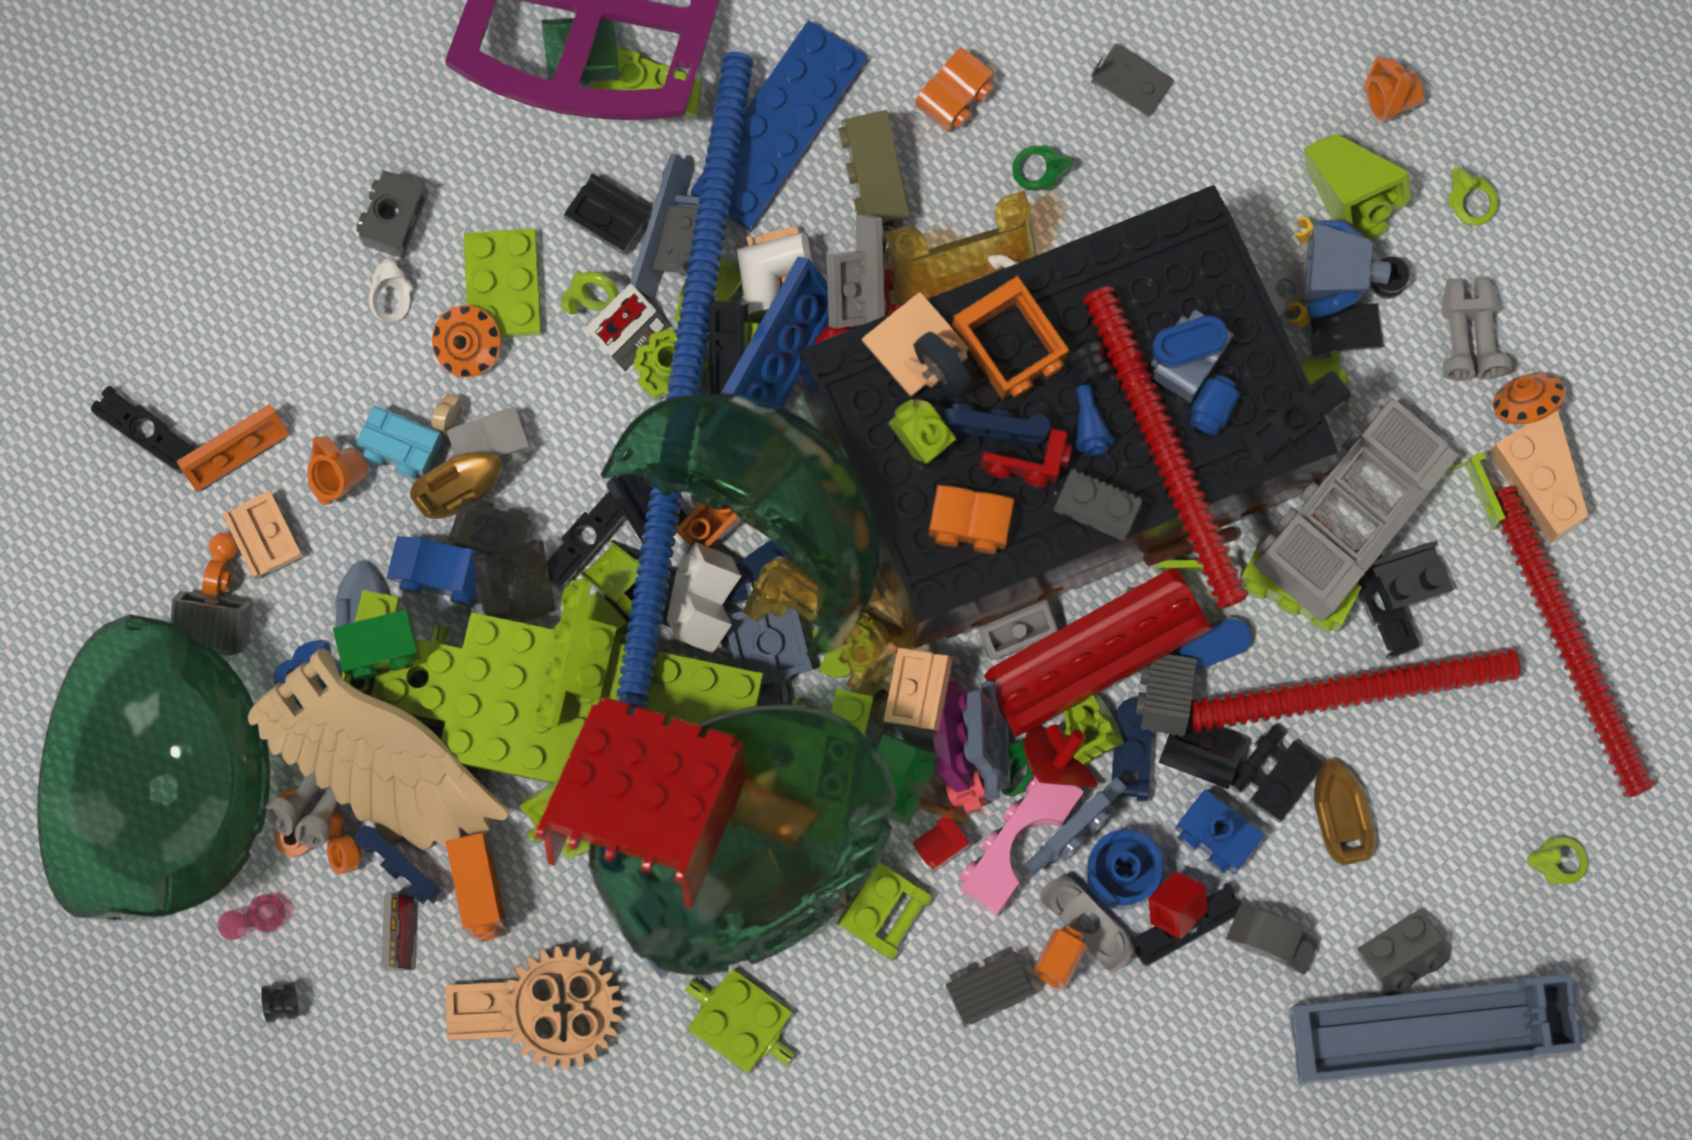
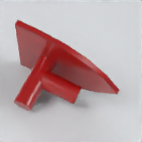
(1052, 757)

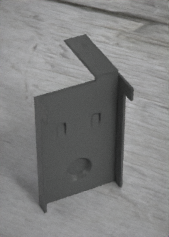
(1131, 79)
(676, 240)

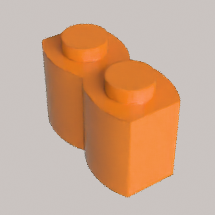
(955, 90)
(971, 519)
(1060, 957)

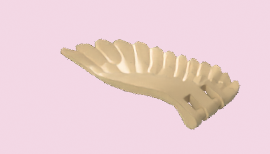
(373, 757)

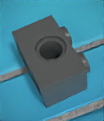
(393, 234)

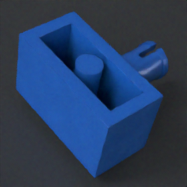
(1218, 833)

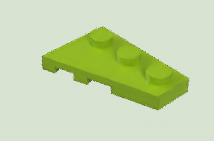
(642, 73)

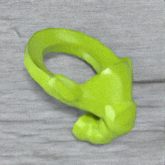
(1461, 185)
(579, 292)
(1549, 855)

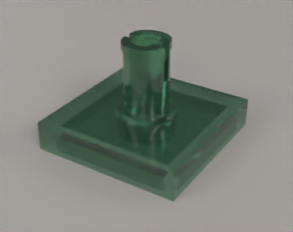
(603, 59)

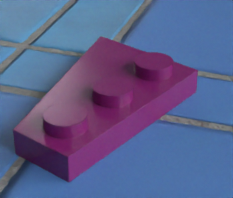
(950, 739)

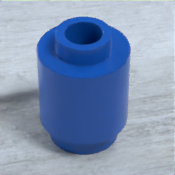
(1214, 405)

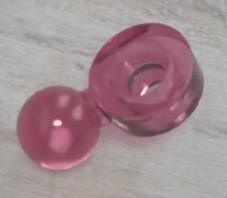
(234, 924)

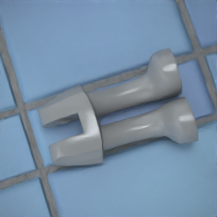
(1481, 310)
(312, 828)

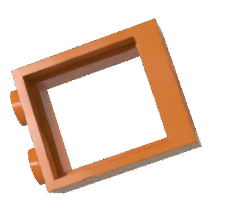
(991, 305)
(476, 887)

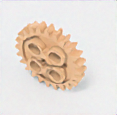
(594, 1006)

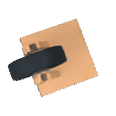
(920, 348)

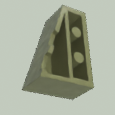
(874, 166)

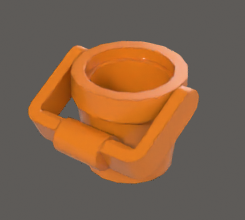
(1394, 91)
(334, 470)

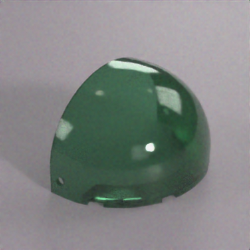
(774, 477)
(148, 775)
(758, 889)

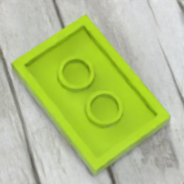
(504, 279)

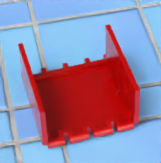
(646, 791)

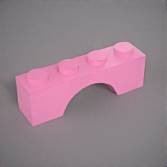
(992, 879)

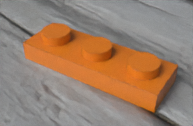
(233, 447)

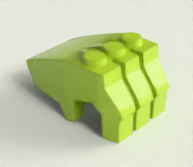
(1097, 724)

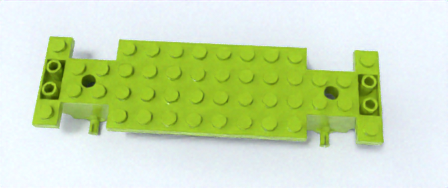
(492, 685)

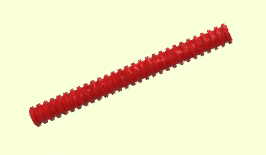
(1165, 447)
(1572, 645)
(1354, 689)

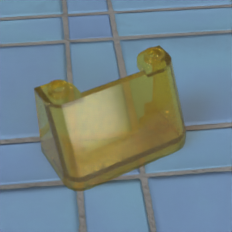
(959, 262)
(869, 648)

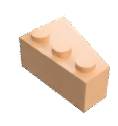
(1543, 471)

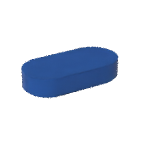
(1189, 342)
(1226, 639)

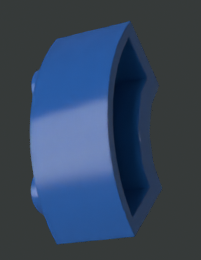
(433, 568)

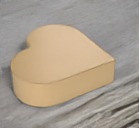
(446, 414)

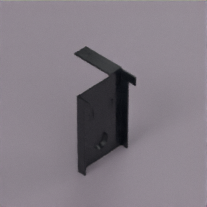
(1347, 330)

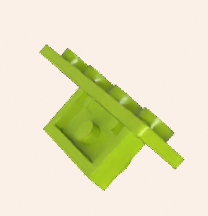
(577, 658)

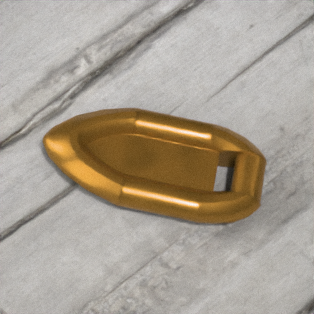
(460, 477)
(1343, 814)

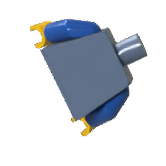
(1336, 268)

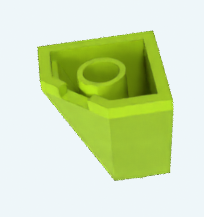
(1356, 184)

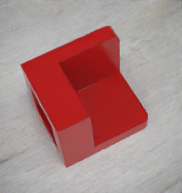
(941, 844)
(1177, 904)

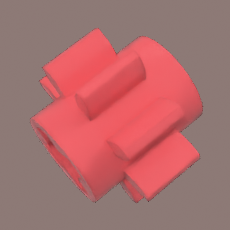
(971, 798)

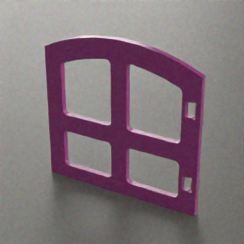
(564, 91)

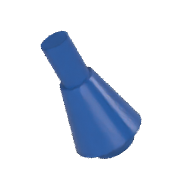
(1092, 431)

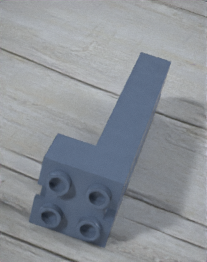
(1437, 1030)

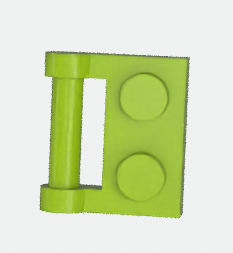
(874, 903)

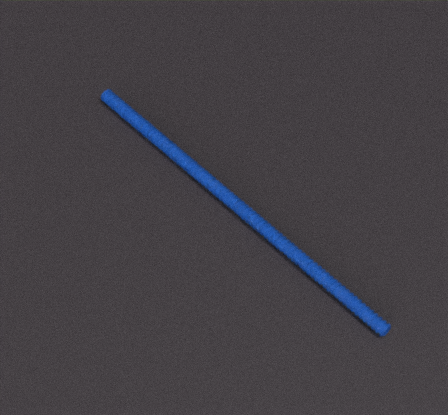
(686, 370)

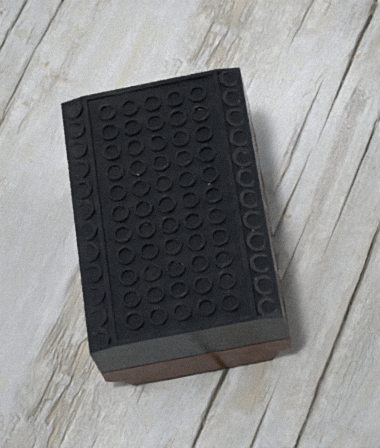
(1161, 269)

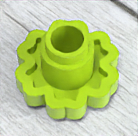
(654, 364)

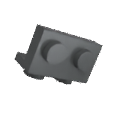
(1405, 953)

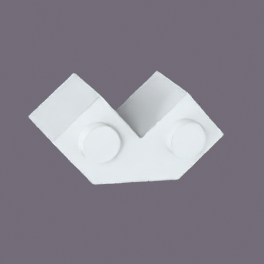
(697, 597)

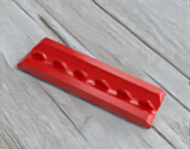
(1097, 650)

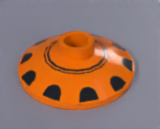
(481, 336)
(1529, 398)

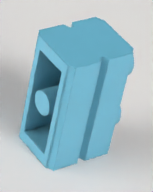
(399, 442)

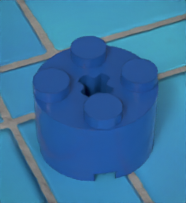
(1124, 847)

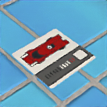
(626, 326)

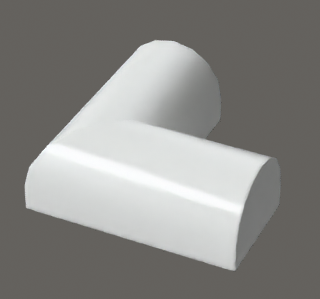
(763, 266)

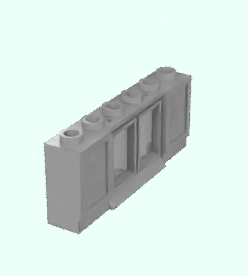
(1355, 509)

